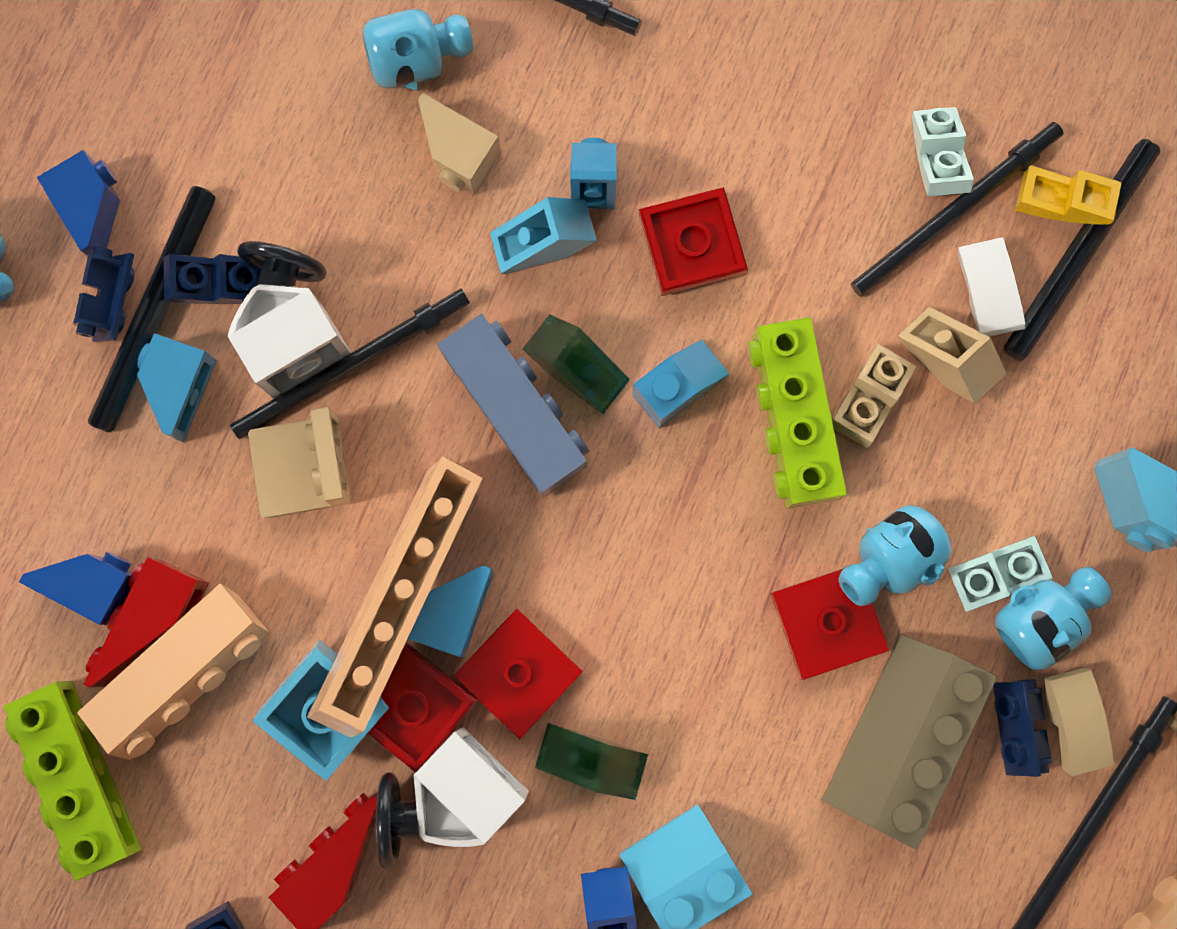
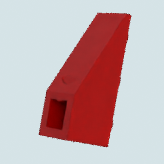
(155, 603)
(325, 881)

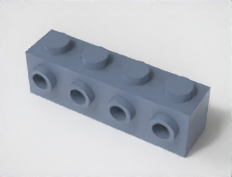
(513, 405)

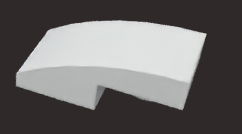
(991, 287)

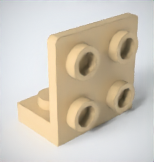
(299, 465)

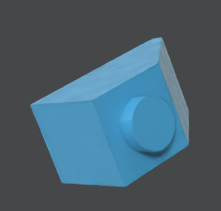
(594, 173)
(174, 382)
(678, 382)
(452, 612)

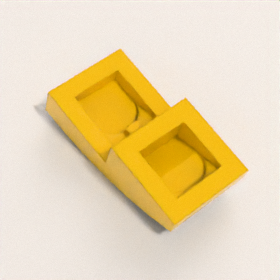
(1078, 199)

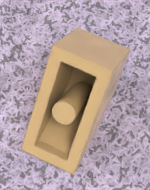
(458, 146)
(954, 354)

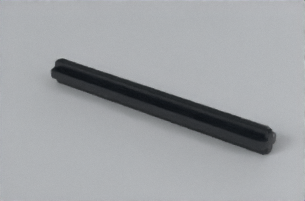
(1079, 255)
(149, 313)

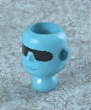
(410, 48)
(897, 556)
(1050, 619)

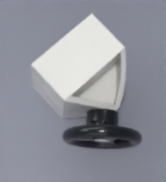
(283, 328)
(458, 802)

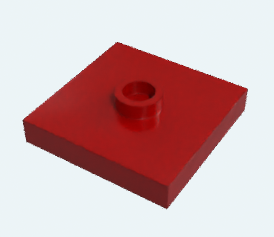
(693, 241)
(826, 626)
(518, 673)
(422, 709)

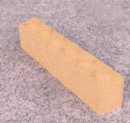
(395, 599)

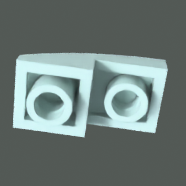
(941, 152)
(999, 573)

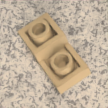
(872, 396)
(1081, 720)

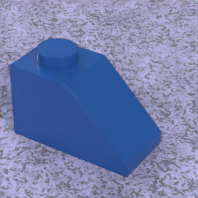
(83, 199)
(84, 584)
(608, 899)

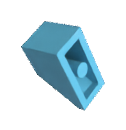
(543, 234)

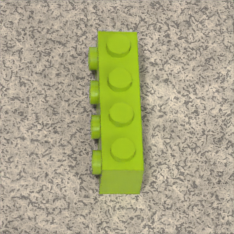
(797, 413)
(71, 780)

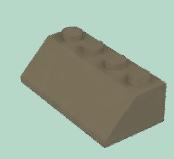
(909, 740)

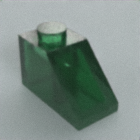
(576, 362)
(591, 762)

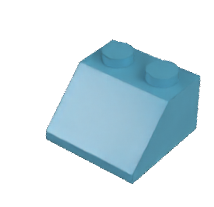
(1140, 498)
(287, 710)
(685, 872)

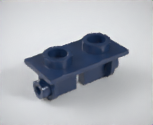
(103, 315)
(1023, 748)

